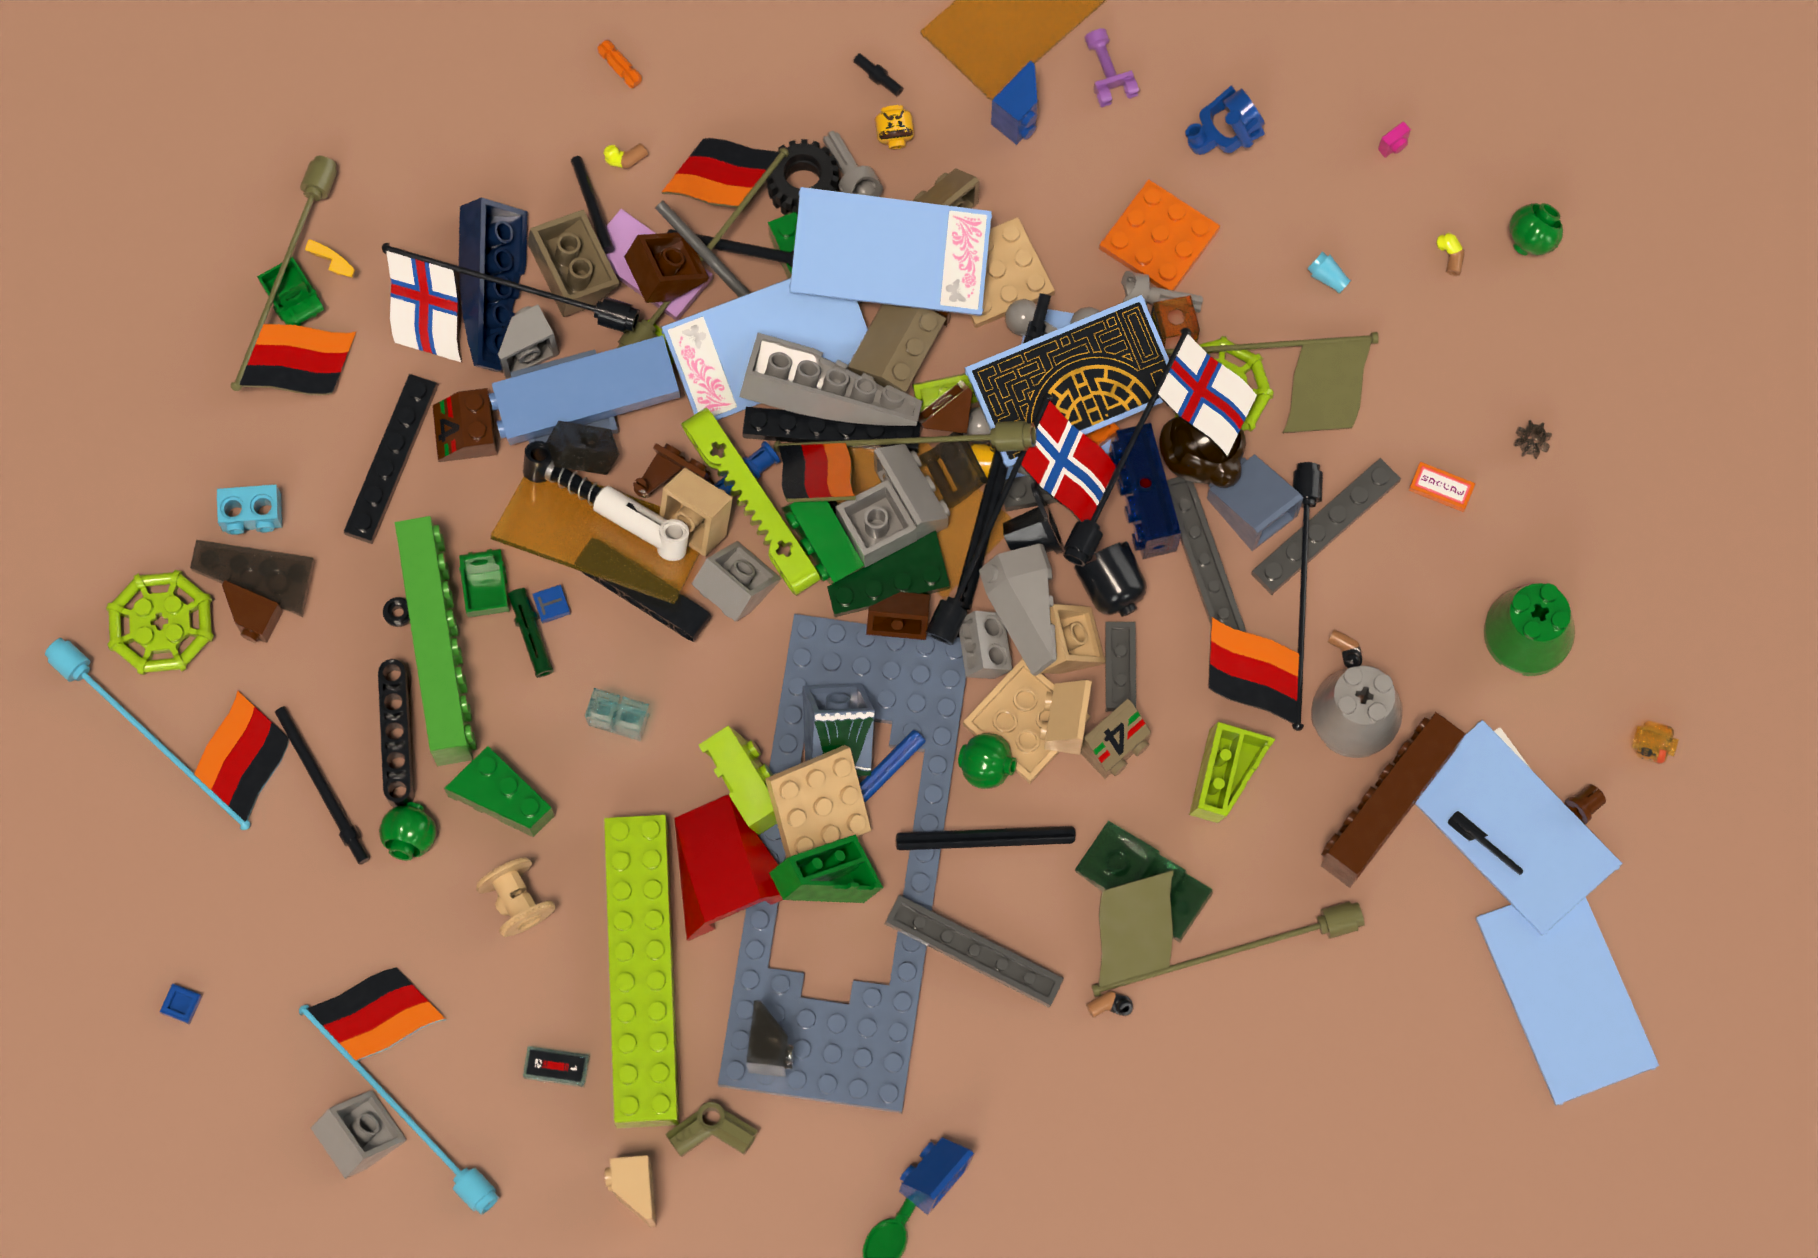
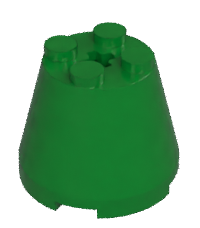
(1530, 629)

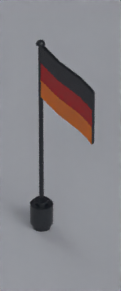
(1257, 668)

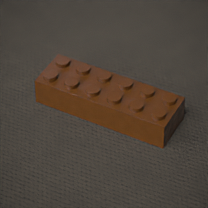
(1396, 794)

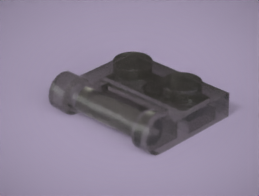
(962, 467)

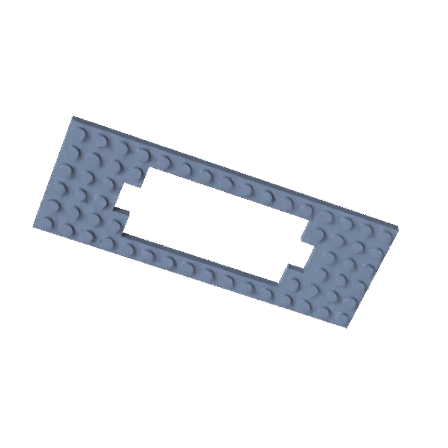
(860, 1048)

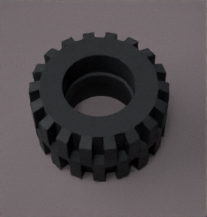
(801, 157)

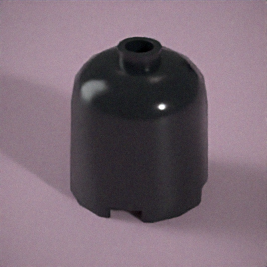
(1113, 580)

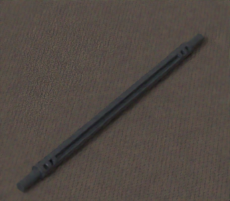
(996, 476)

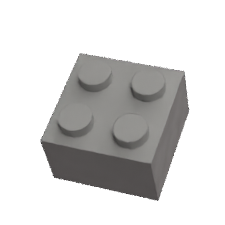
(876, 523)

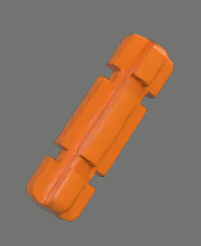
(619, 64)

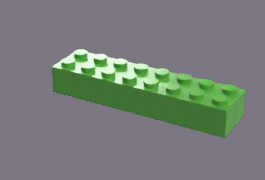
(434, 641)

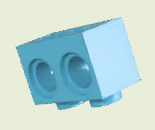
(250, 500)

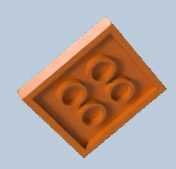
(1159, 236)

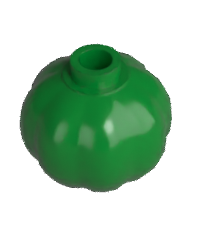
(1536, 229)
(986, 761)
(407, 831)

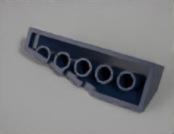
(494, 244)

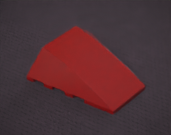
(720, 865)

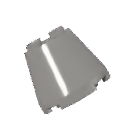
(1353, 726)

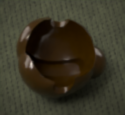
(1197, 457)

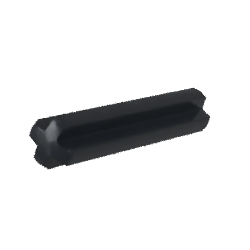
(1471, 832)

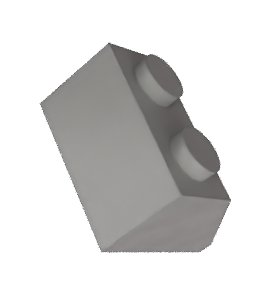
(527, 341)
(735, 580)
(357, 1133)

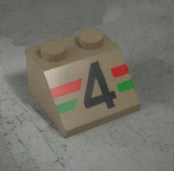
(1116, 740)

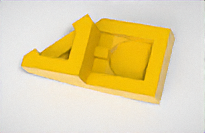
(338, 264)

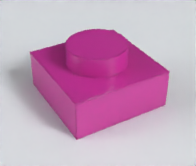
(1394, 140)

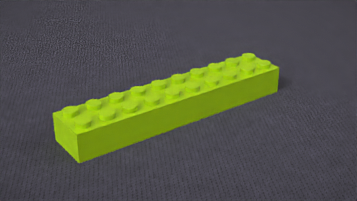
(641, 972)

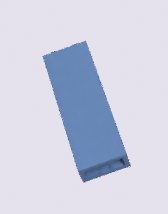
(584, 390)

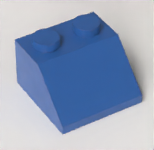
(1016, 106)
(935, 1174)

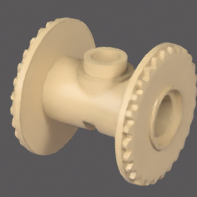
(513, 897)

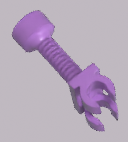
(1097, 41)

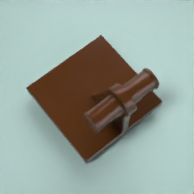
(663, 467)

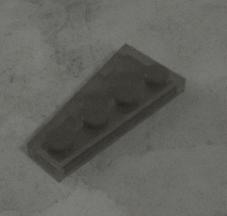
(267, 573)

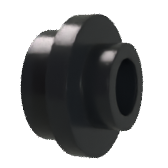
(391, 606)

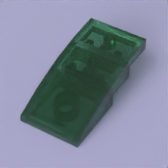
(1122, 858)

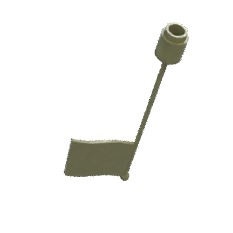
(1324, 380)
(1139, 932)

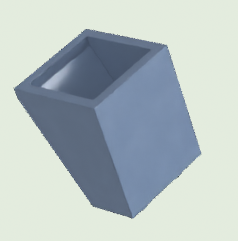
(1257, 503)

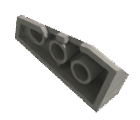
(1020, 595)

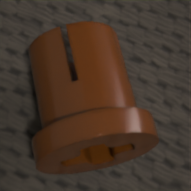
(1586, 803)

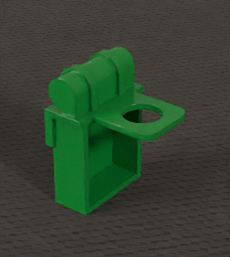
(295, 297)
(484, 583)

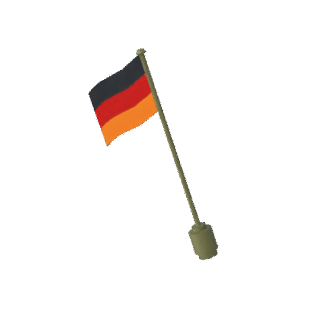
(721, 176)
(295, 355)
(825, 469)

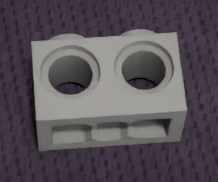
(984, 645)

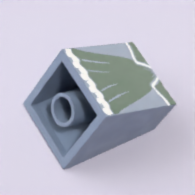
(838, 718)

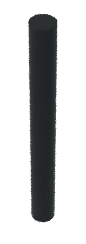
(592, 204)

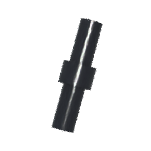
(878, 74)

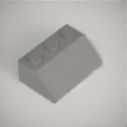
(912, 488)

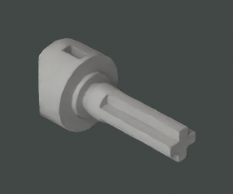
(856, 179)
(1138, 284)

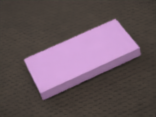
(623, 231)

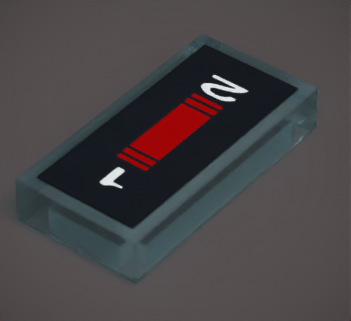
(556, 1066)

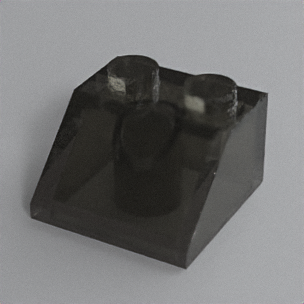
(768, 1045)

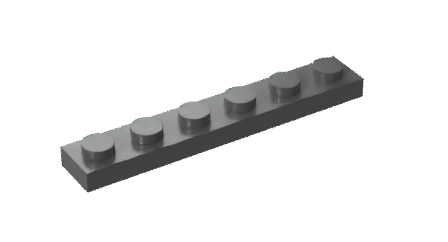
(1326, 525)
(1203, 555)
(974, 951)

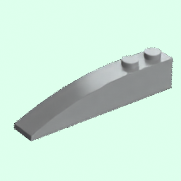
(810, 385)

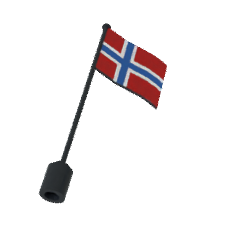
(1063, 466)

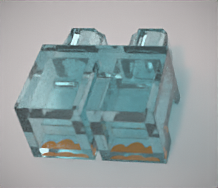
(622, 719)

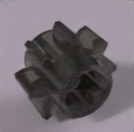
(1527, 445)

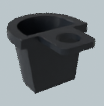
(1034, 527)

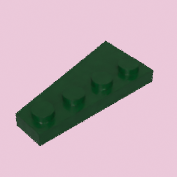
(912, 569)

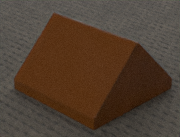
(949, 411)

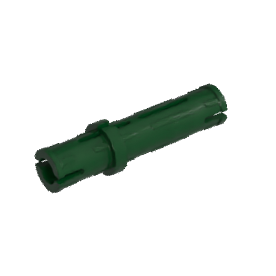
(530, 632)

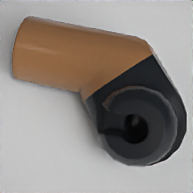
(1349, 647)
(1111, 1002)

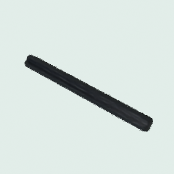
(985, 838)

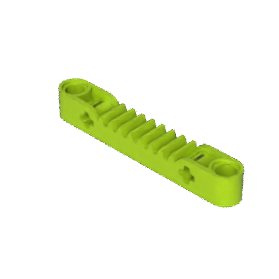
(707, 433)

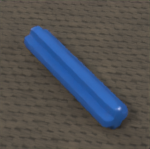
(891, 763)

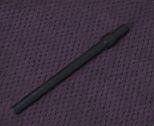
(748, 249)
(348, 833)

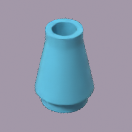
(1328, 272)

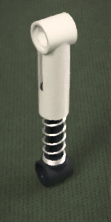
(666, 535)

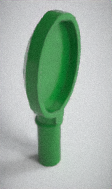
(889, 1236)

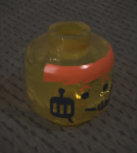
(1655, 742)

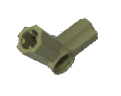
(728, 1129)

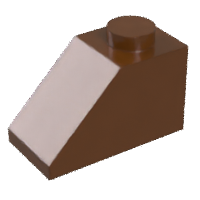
(251, 612)
(900, 616)

